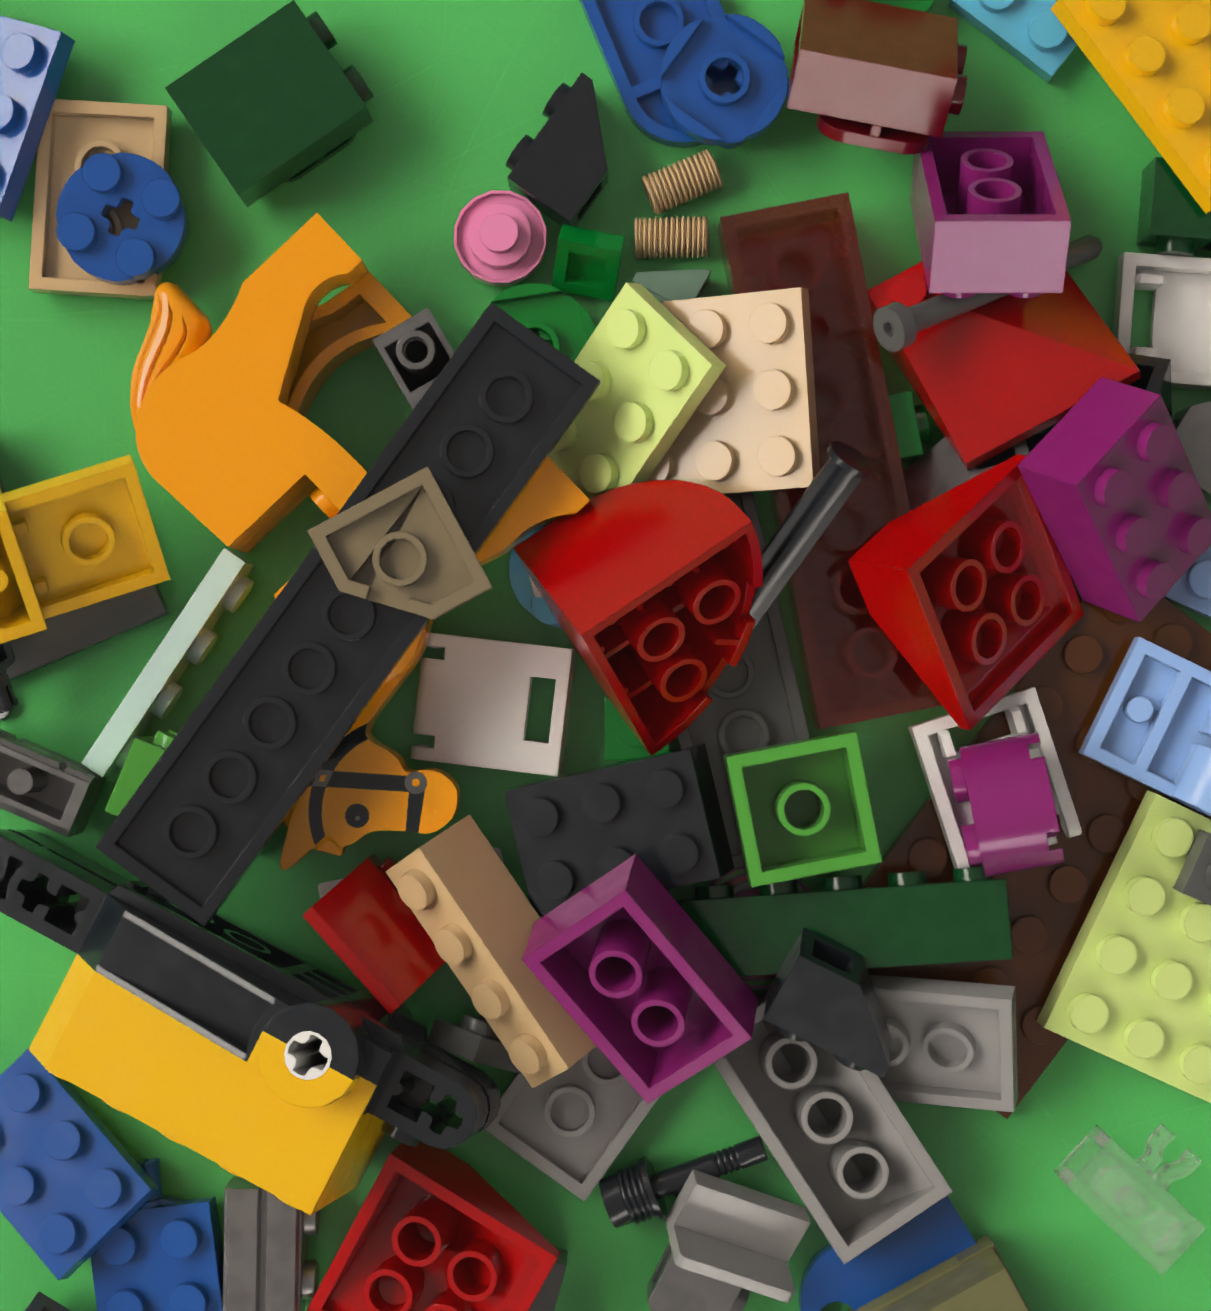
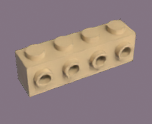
(481, 931)

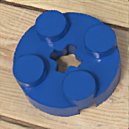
(716, 44)
(106, 184)

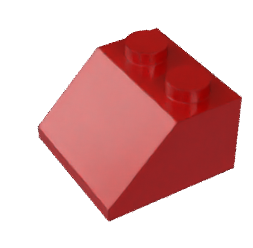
(376, 933)

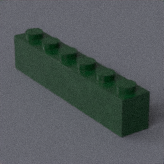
(885, 924)

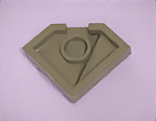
(402, 550)

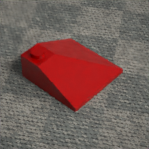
(1004, 365)
(970, 589)
(435, 1242)

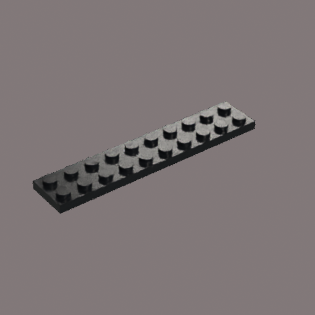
(329, 652)

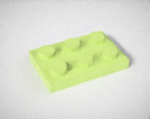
(649, 388)

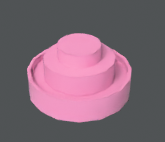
(500, 238)

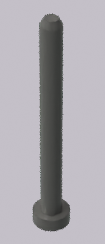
(898, 325)

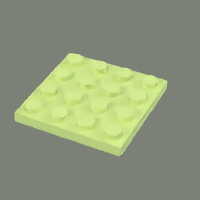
(1143, 958)

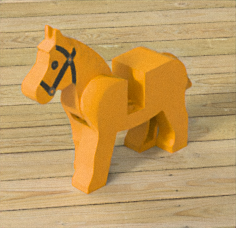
(233, 444)

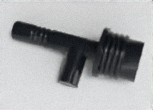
(639, 1192)

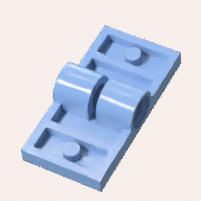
(1157, 725)

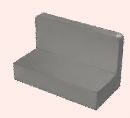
(736, 1235)

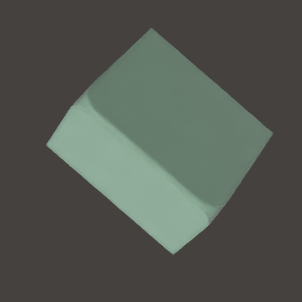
(674, 283)

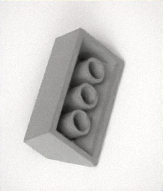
(832, 1137)

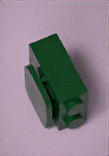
(273, 102)

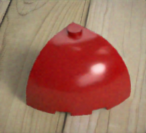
(651, 596)

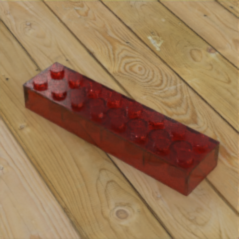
(844, 654)

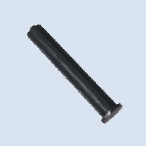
(809, 521)

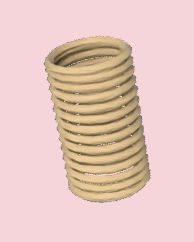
(680, 175)
(671, 238)

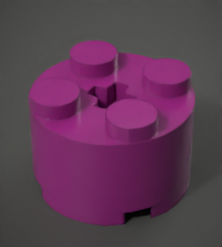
(1008, 805)

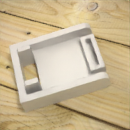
(1178, 316)
(481, 703)
(935, 748)

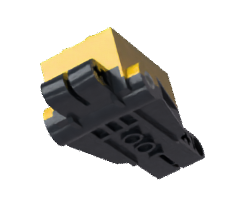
(230, 1035)

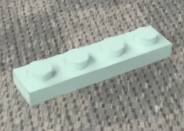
(186, 642)

